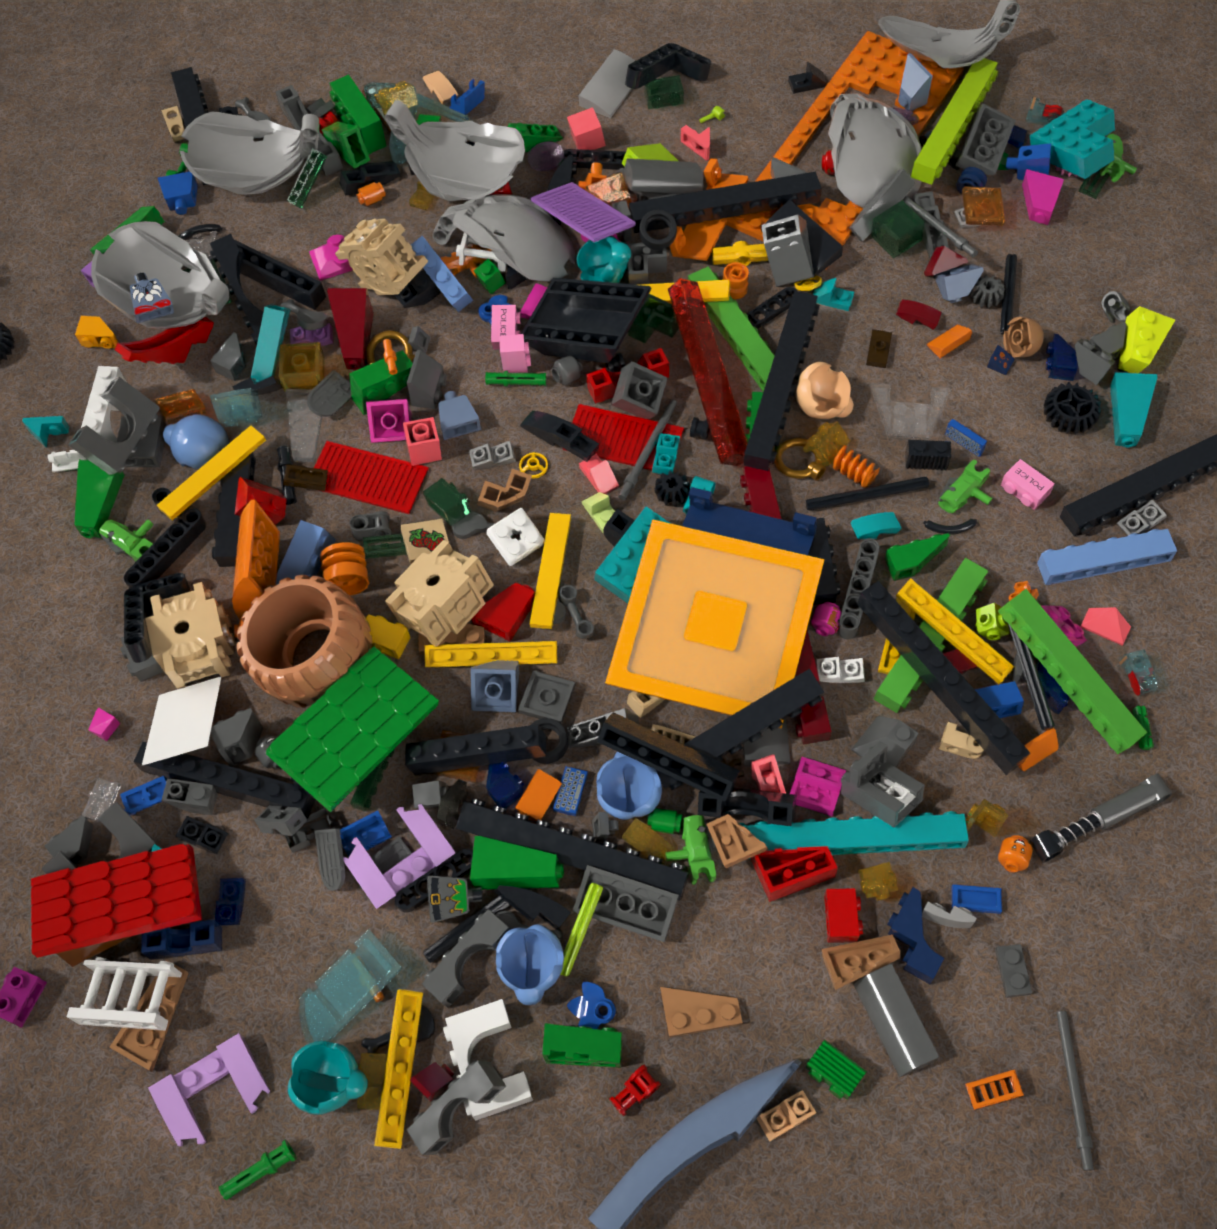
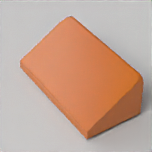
(950, 340)
(1040, 748)
(538, 795)

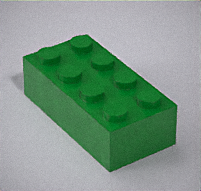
(357, 111)

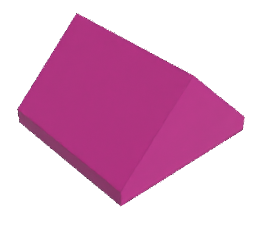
(387, 419)

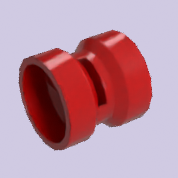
(327, 120)

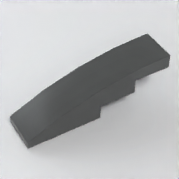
(886, 198)
(931, 236)

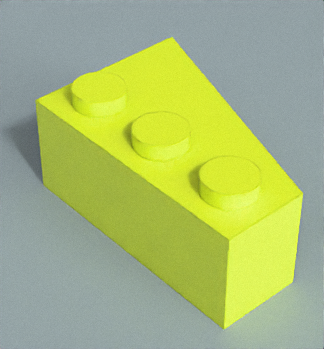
(1143, 338)

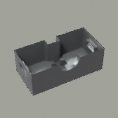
(282, 820)
(300, 838)

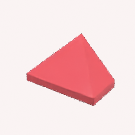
(1107, 624)

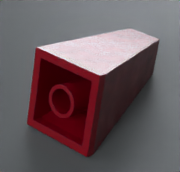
(353, 323)

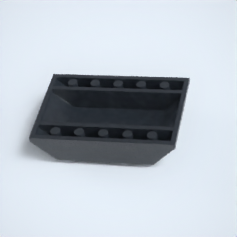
(584, 318)

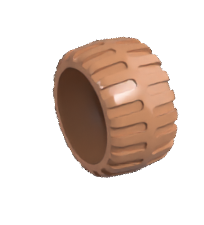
(282, 620)

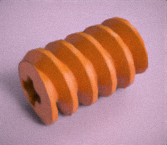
(854, 468)

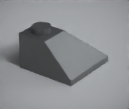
(891, 732)

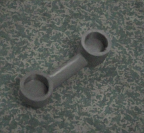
(567, 597)

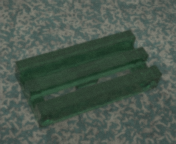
(1088, 192)
(384, 549)

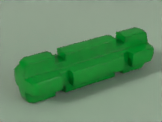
(1140, 714)

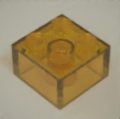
(301, 365)

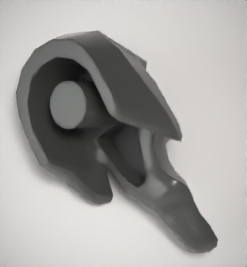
(1115, 306)

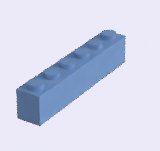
(1106, 556)

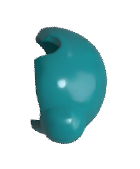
(603, 260)
(324, 1078)

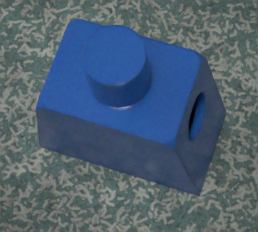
(1031, 158)
(179, 191)

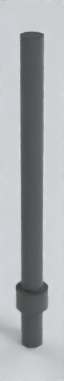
(960, 242)
(632, 478)
(1083, 1141)

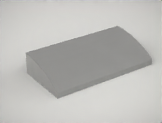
(607, 87)

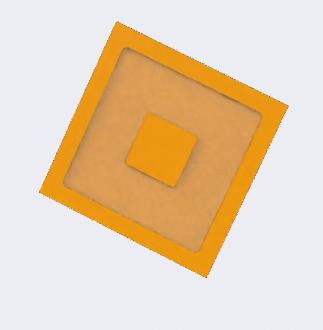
(713, 619)

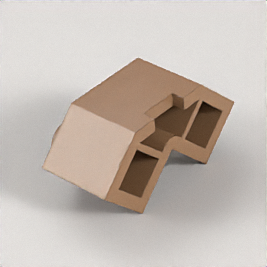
(497, 497)

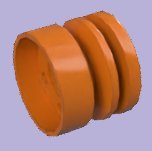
(345, 567)

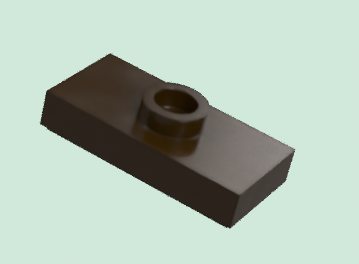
(879, 348)
(305, 477)

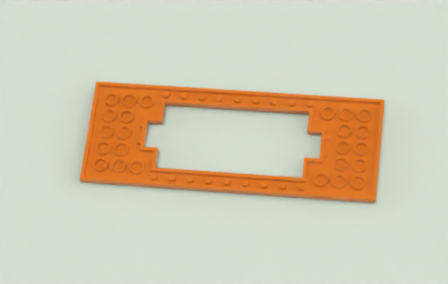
(870, 64)

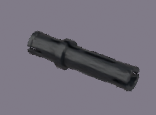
(285, 458)

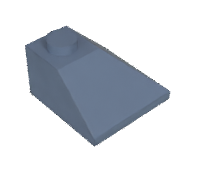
(914, 84)
(958, 281)
(495, 686)

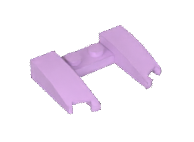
(385, 886)
(173, 1091)

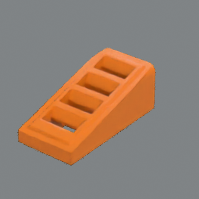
(991, 1080)

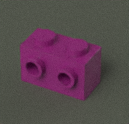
(19, 995)

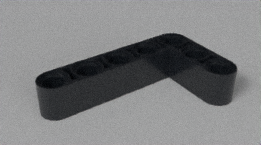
(665, 59)
(169, 541)
(138, 607)

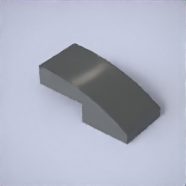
(320, 107)

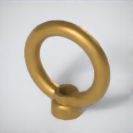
(387, 335)
(814, 470)

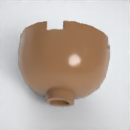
(1023, 337)

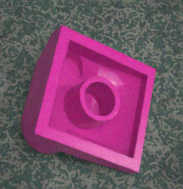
(325, 260)

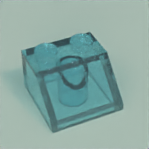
(237, 406)

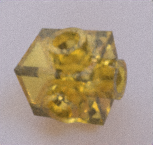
(878, 881)

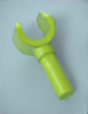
(716, 112)

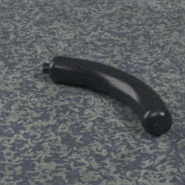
(200, 229)
(955, 529)

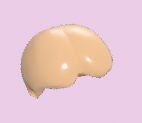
(824, 392)

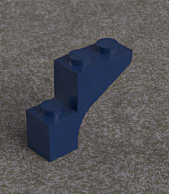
(908, 928)

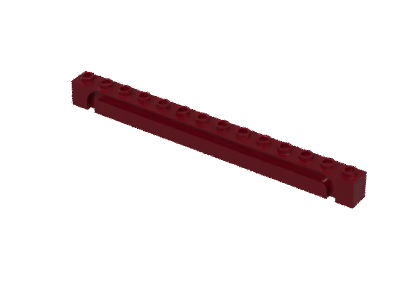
(760, 496)

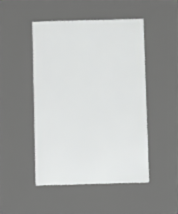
(182, 721)

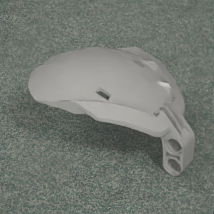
(955, 47)
(880, 148)
(227, 157)
(449, 164)
(531, 238)
(161, 255)

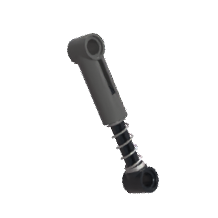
(1147, 793)

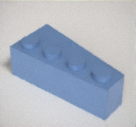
(304, 551)

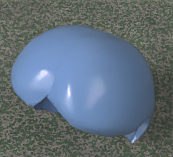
(195, 440)
(628, 787)
(529, 961)

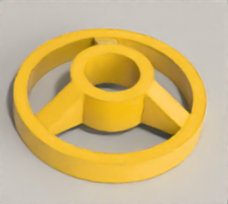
(809, 285)
(536, 467)

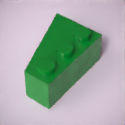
(376, 382)
(582, 1046)

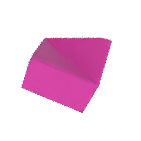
(103, 724)

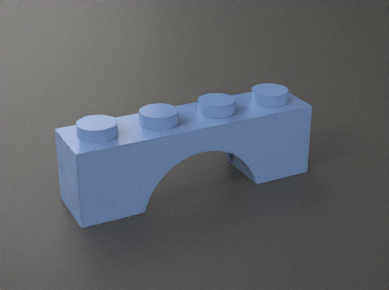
(442, 275)

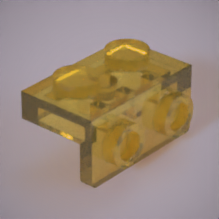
(402, 91)
(827, 442)
(986, 816)

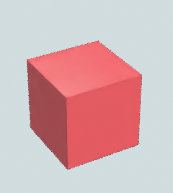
(586, 130)
(422, 441)

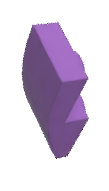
(322, 335)

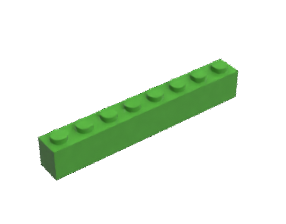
(738, 332)
(955, 597)
(1072, 672)

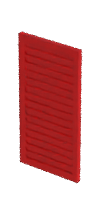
(619, 435)
(371, 477)

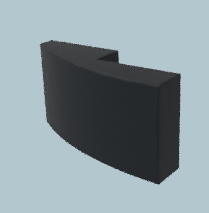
(201, 835)

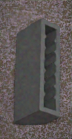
(663, 176)
(896, 1020)

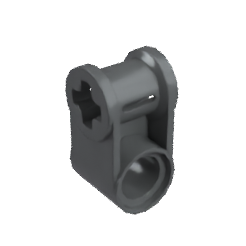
(371, 525)

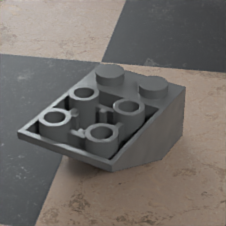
(788, 250)

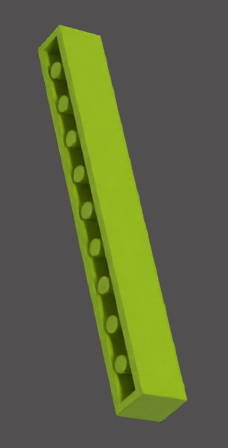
(954, 121)

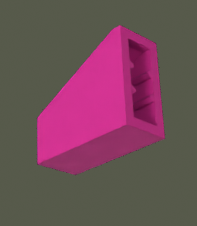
(1041, 195)

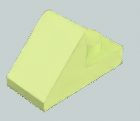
(599, 509)

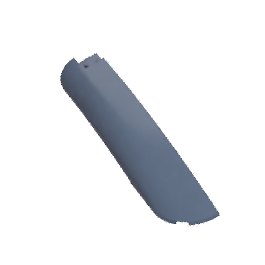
(698, 1133)

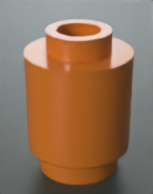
(371, 194)

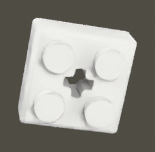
(513, 549)

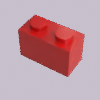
(842, 915)

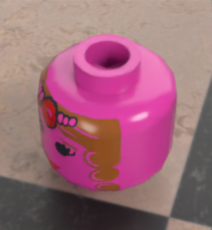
(826, 619)

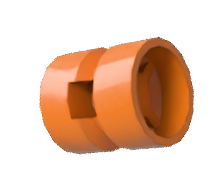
(738, 276)

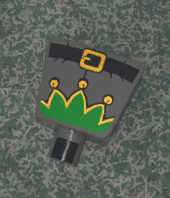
(450, 897)

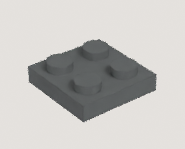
(546, 697)

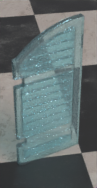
(346, 988)

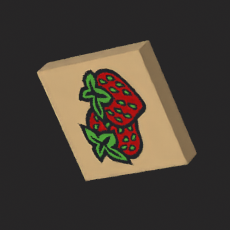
(423, 537)

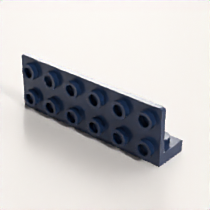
(749, 526)

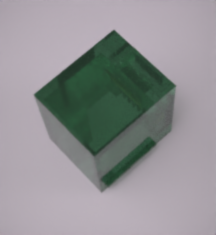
(897, 229)

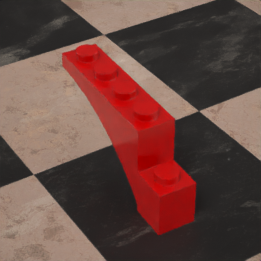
(168, 346)

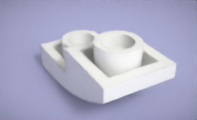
(840, 671)

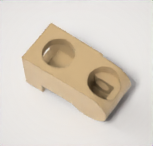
(175, 124)
(959, 743)

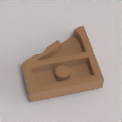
(734, 841)

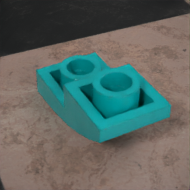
(666, 453)
(874, 524)

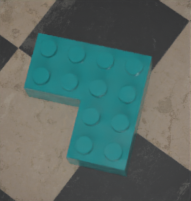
(1080, 138)
(621, 565)

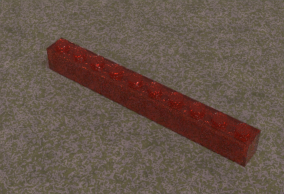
(708, 372)

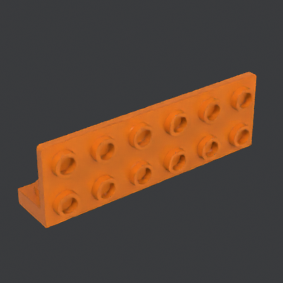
(700, 238)

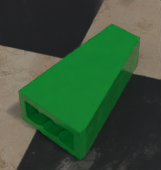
(347, 142)
(143, 214)
(94, 497)
(513, 865)

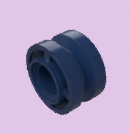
(971, 178)

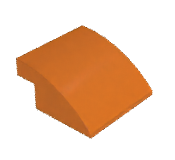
(255, 557)

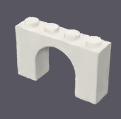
(98, 409)
(465, 1032)

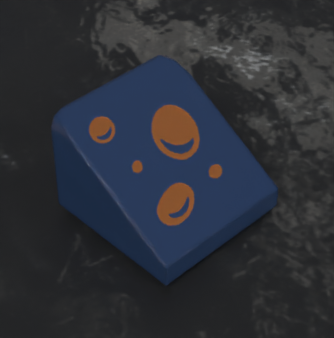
(1000, 360)

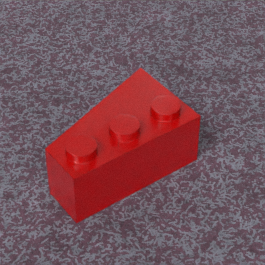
(793, 870)

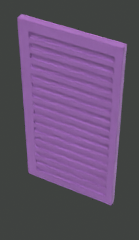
(583, 212)

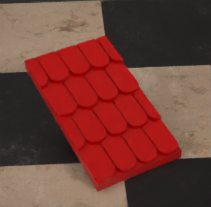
(108, 902)

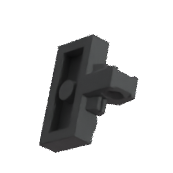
(623, 208)

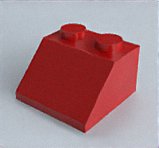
(268, 498)

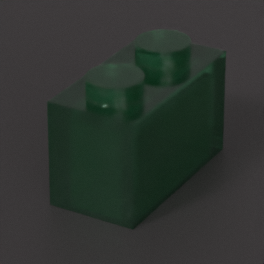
(664, 92)
(447, 501)

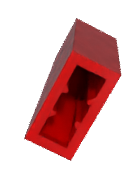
(506, 611)

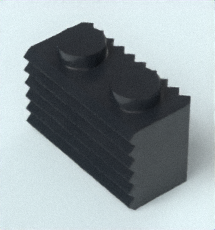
(928, 454)

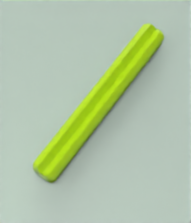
(580, 927)

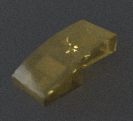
(421, 198)
(646, 840)
(374, 1068)

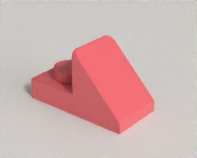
(697, 142)
(599, 474)
(767, 775)

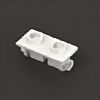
(65, 460)

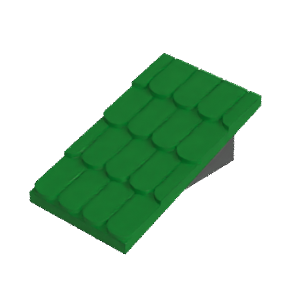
(351, 728)

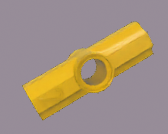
(739, 252)

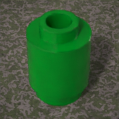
(665, 821)

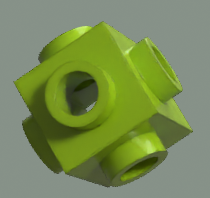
(990, 622)

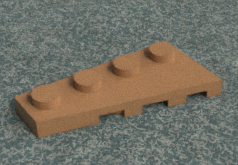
(145, 1044)

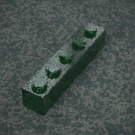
(307, 178)
(368, 787)

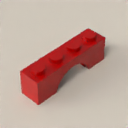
(603, 383)

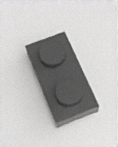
(1013, 970)

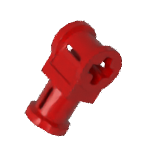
(635, 1090)

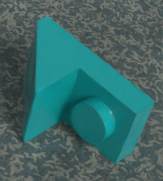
(832, 296)
(43, 426)

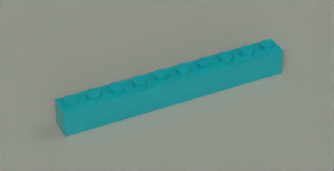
(867, 835)

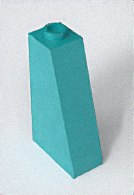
(269, 341)
(1130, 405)

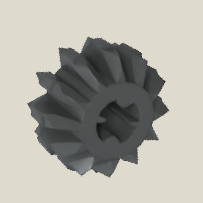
(987, 291)

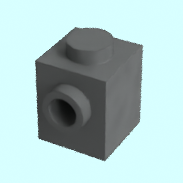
(429, 794)

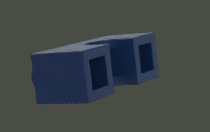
(167, 942)

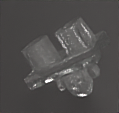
(100, 798)

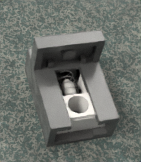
(881, 786)

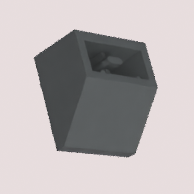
(237, 736)

